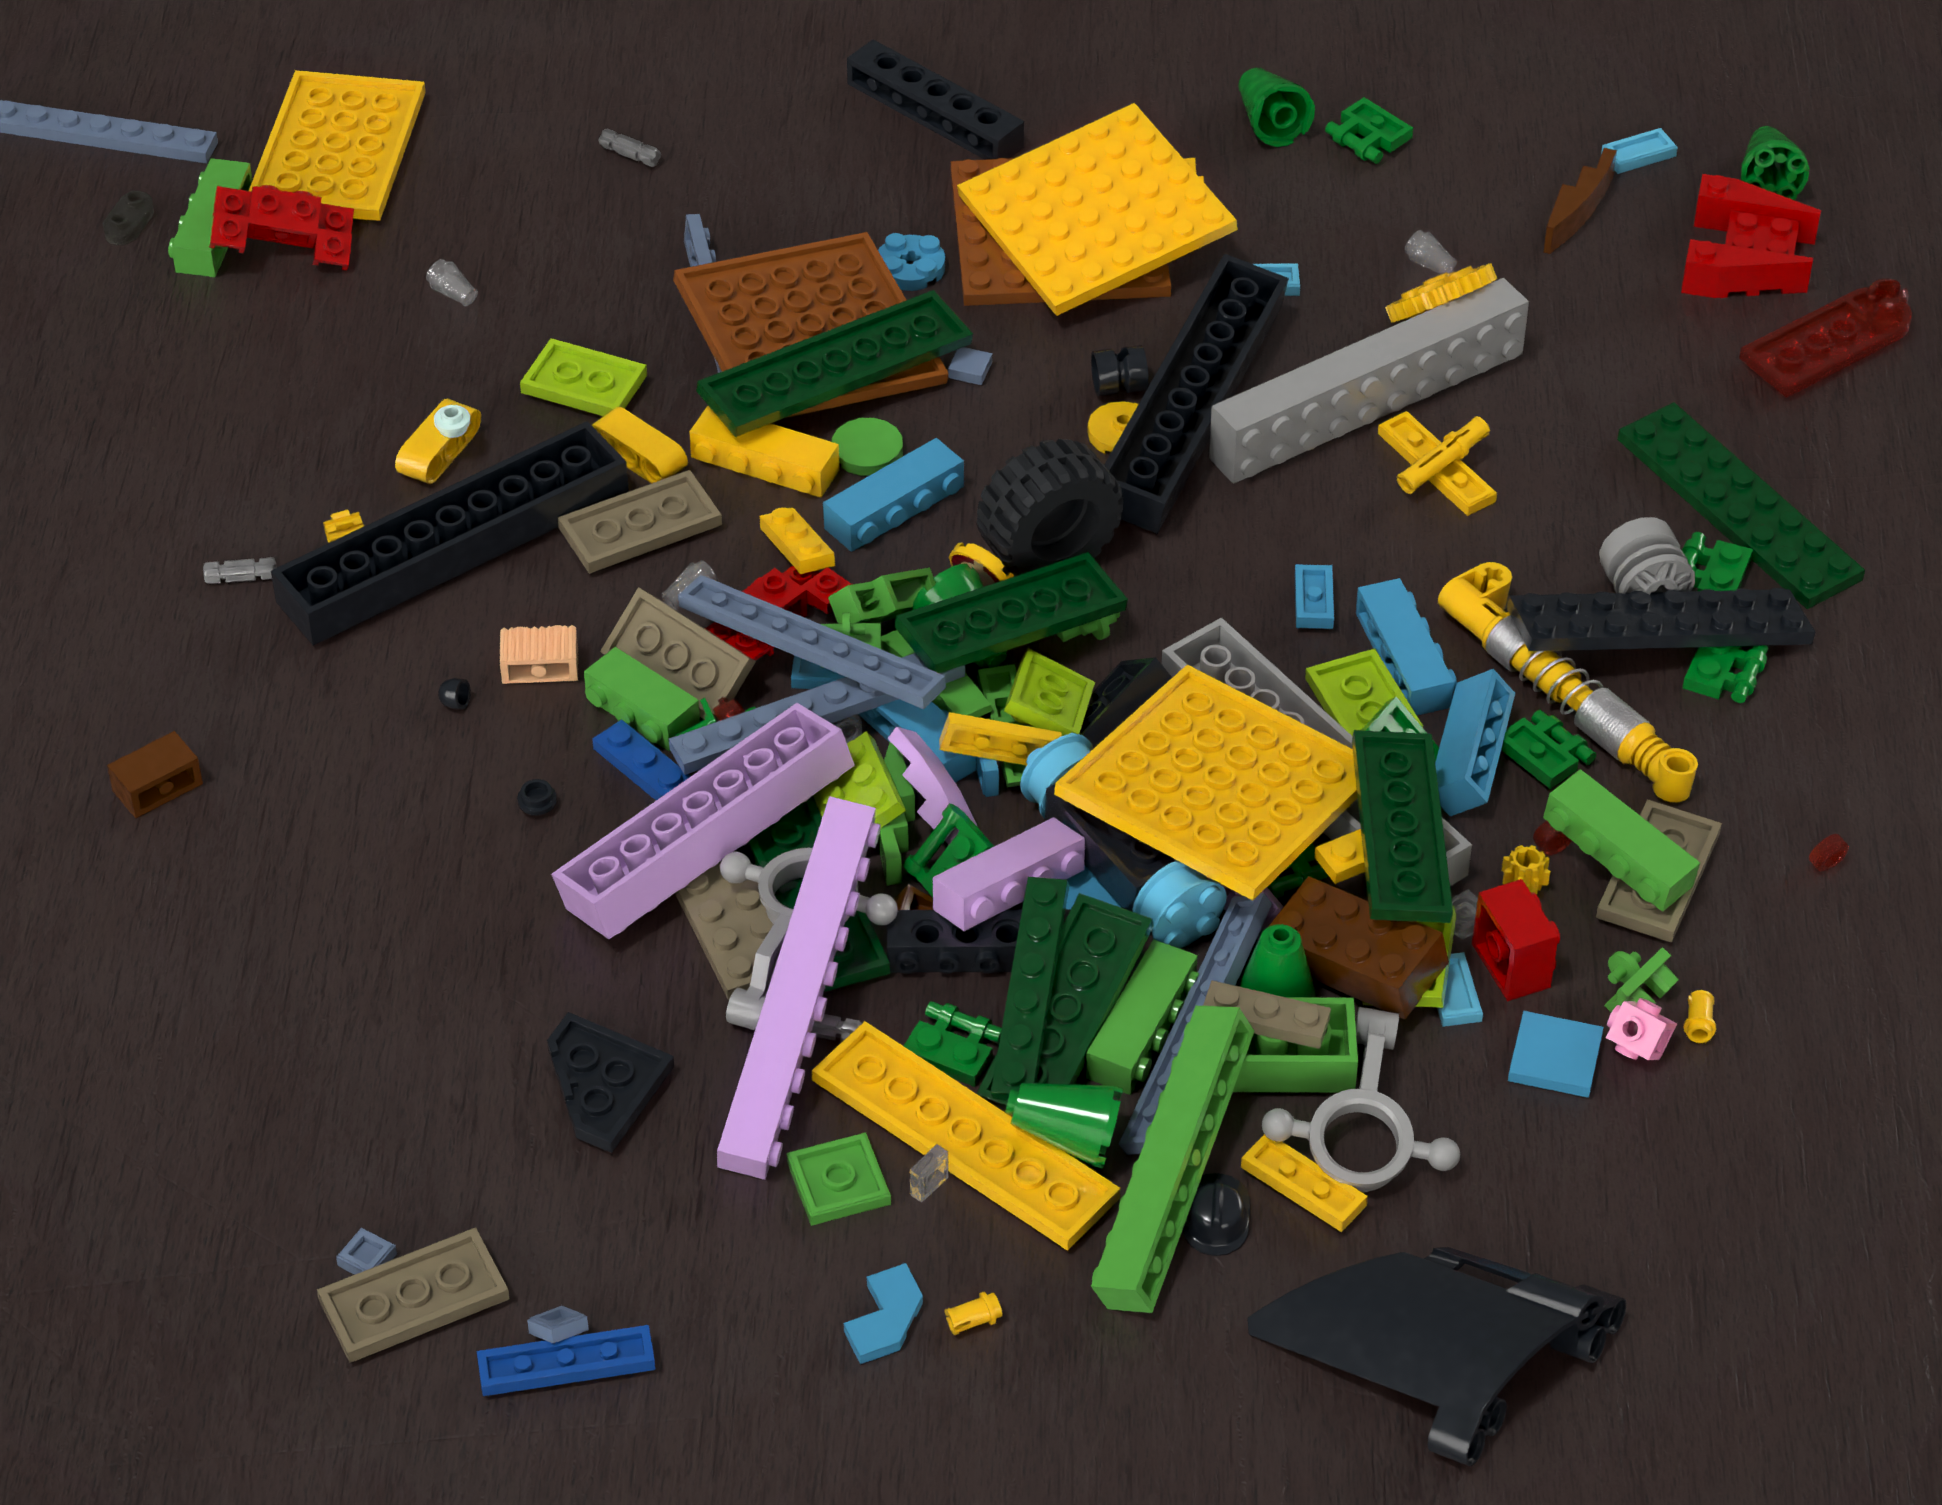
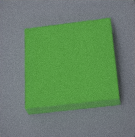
(838, 1179)

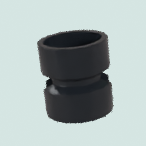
(1120, 370)

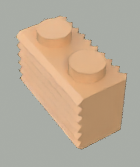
(538, 654)

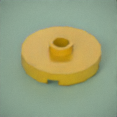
(1108, 424)

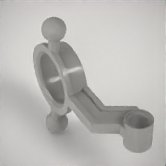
(746, 1005)
(1375, 1031)

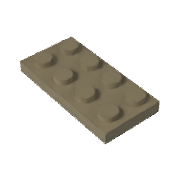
(639, 521)
(679, 650)
(1627, 908)
(727, 924)
(412, 1294)

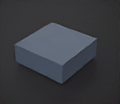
(970, 365)
(365, 1252)
(557, 1324)

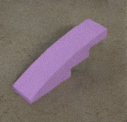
(929, 778)

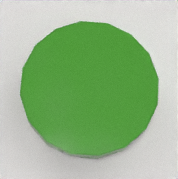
(867, 445)

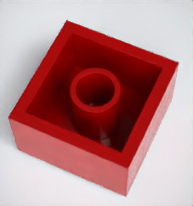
(1515, 939)

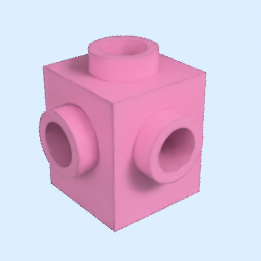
(1640, 1029)

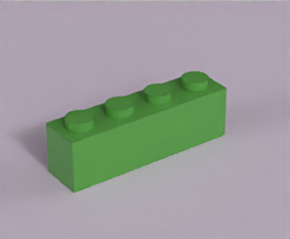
(191, 244)
(1621, 840)
(1141, 1017)

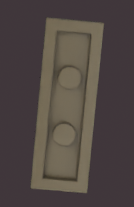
(1274, 1014)

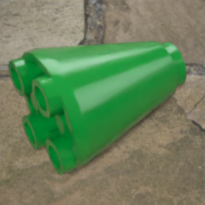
(1775, 163)

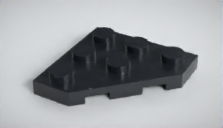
(604, 1078)

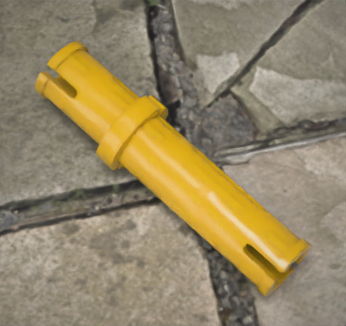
(1455, 446)

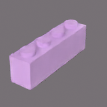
(1000, 874)

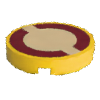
(983, 561)

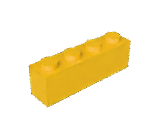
(767, 454)

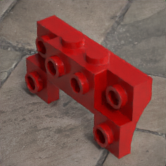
(282, 218)
(788, 591)

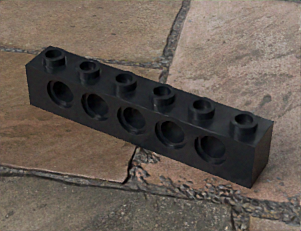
(935, 102)
(933, 944)

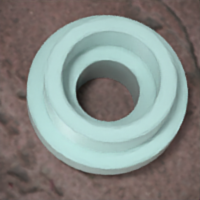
(452, 420)

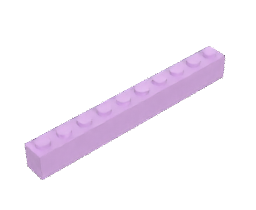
(797, 989)

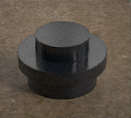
(536, 797)

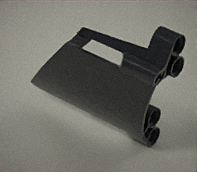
(1440, 1333)

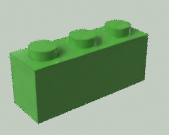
(640, 697)

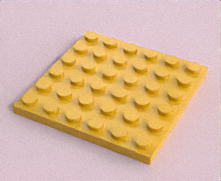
(1096, 208)
(1215, 781)

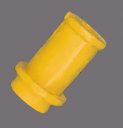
(1700, 1022)
(974, 1313)

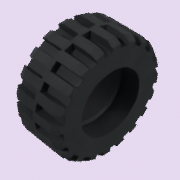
(1049, 506)

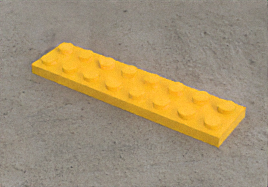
(983, 1147)

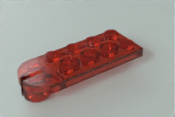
(1831, 337)

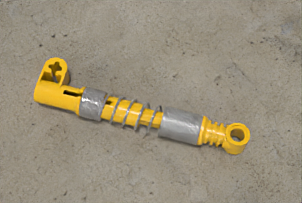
(1479, 603)

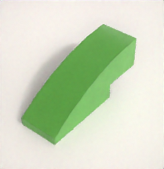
(882, 597)

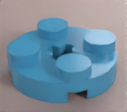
(923, 250)

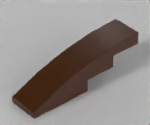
(1578, 203)

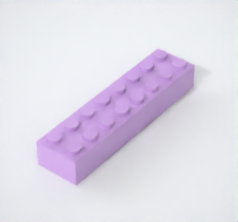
(702, 820)

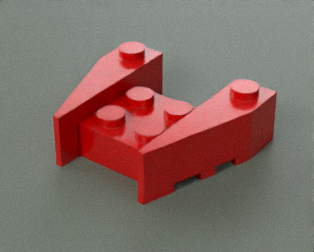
(1758, 241)

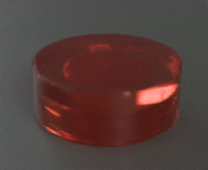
(1549, 839)
(1828, 852)

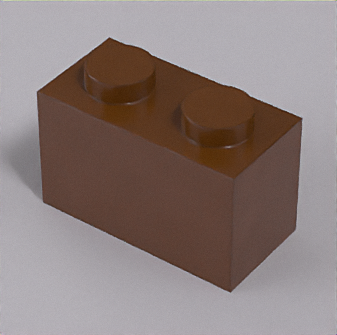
(155, 774)

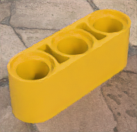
(641, 445)
(429, 452)

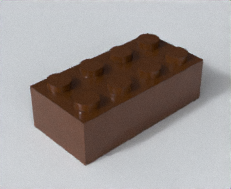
(1363, 957)

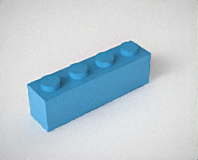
(893, 494)
(1405, 645)
(927, 724)
(1472, 741)

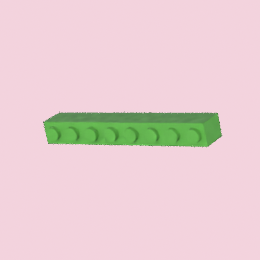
(1172, 1159)

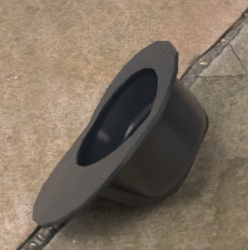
(1218, 1215)

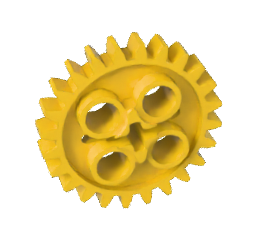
(1440, 291)

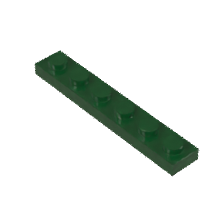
(1030, 985)

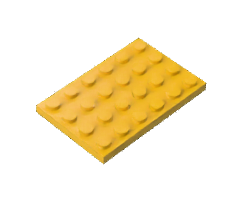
(341, 139)

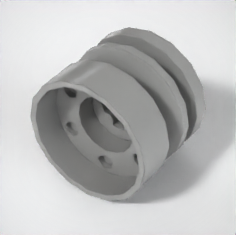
(1645, 558)

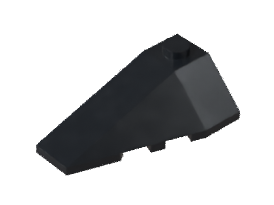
(1121, 695)

